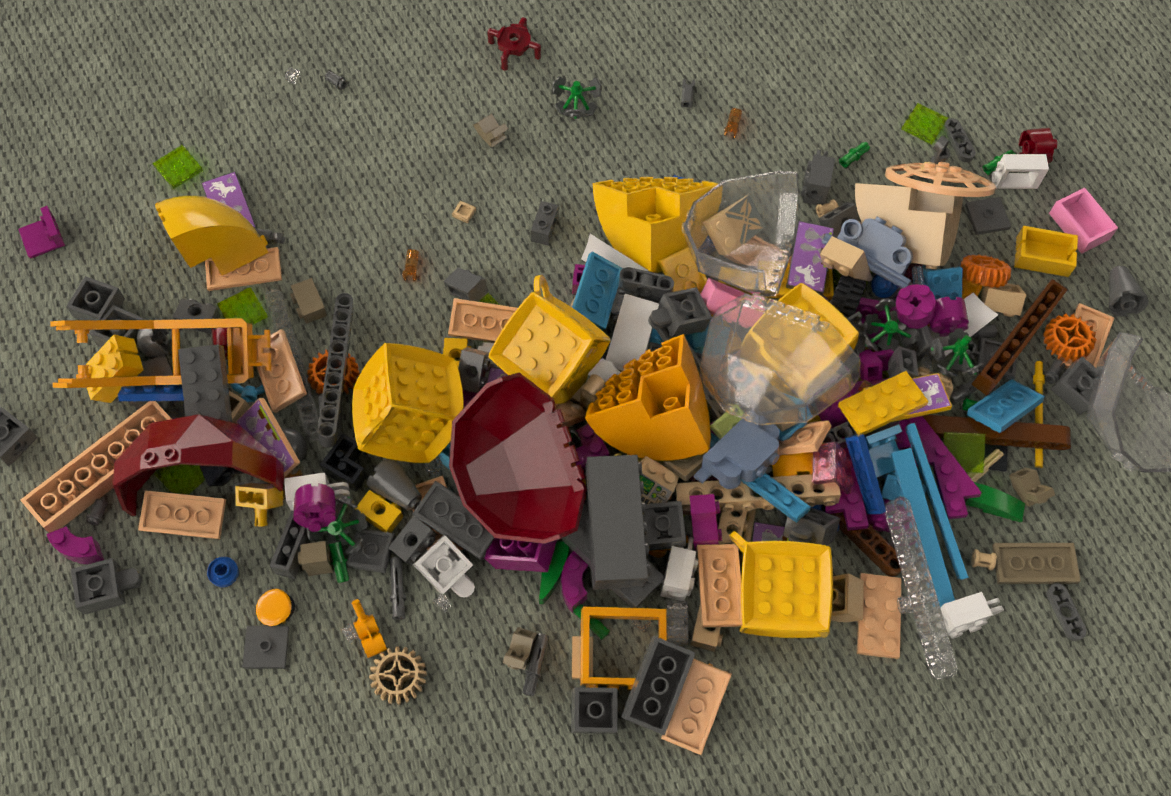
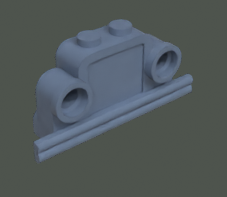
(881, 245)
(741, 454)

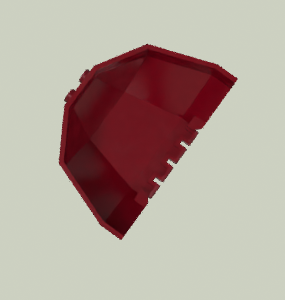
(191, 442)
(517, 463)

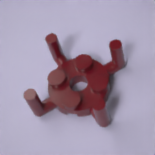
(513, 47)

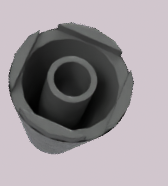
(1125, 293)
(394, 484)

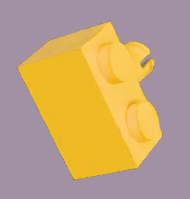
(260, 498)

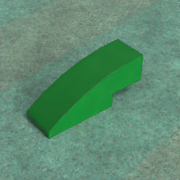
(997, 503)
(551, 579)

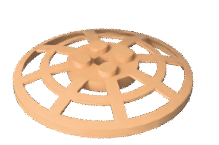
(939, 173)

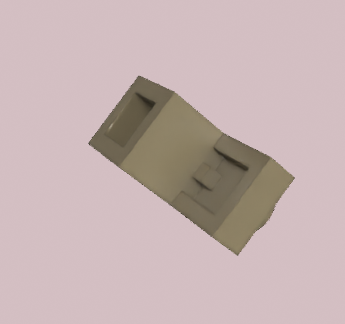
(490, 130)
(1029, 488)
(520, 649)

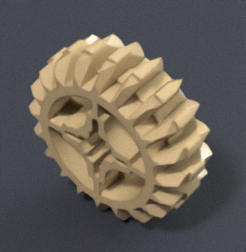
(397, 656)

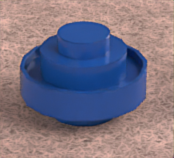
(883, 287)
(223, 572)

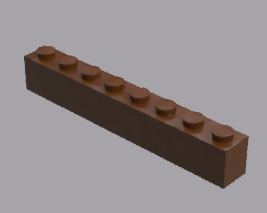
(1019, 337)

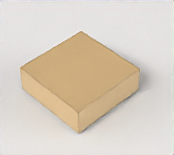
(464, 212)

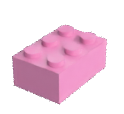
(1084, 217)
(718, 294)

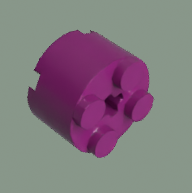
(917, 296)
(949, 316)
(314, 506)

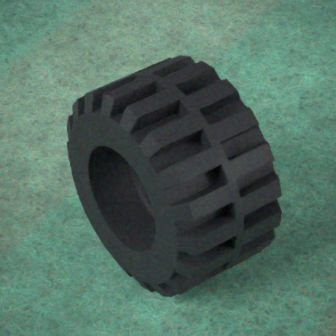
(848, 295)

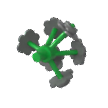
(576, 92)
(891, 326)
(960, 361)
(336, 528)

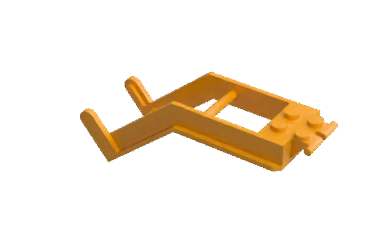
(243, 349)

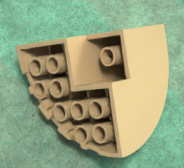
(925, 217)

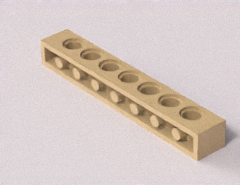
(803, 483)
(701, 636)

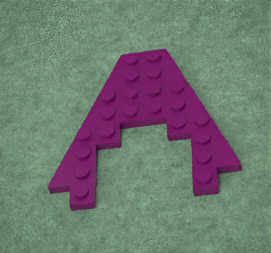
(951, 478)

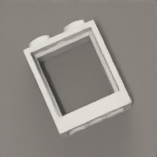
(1033, 163)

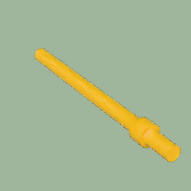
(1039, 381)

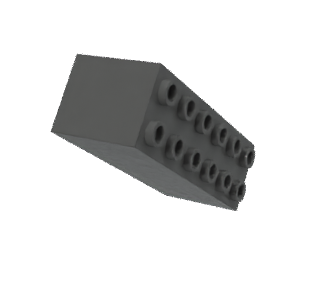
(616, 522)

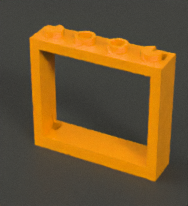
(613, 613)

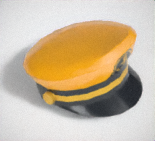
(275, 607)

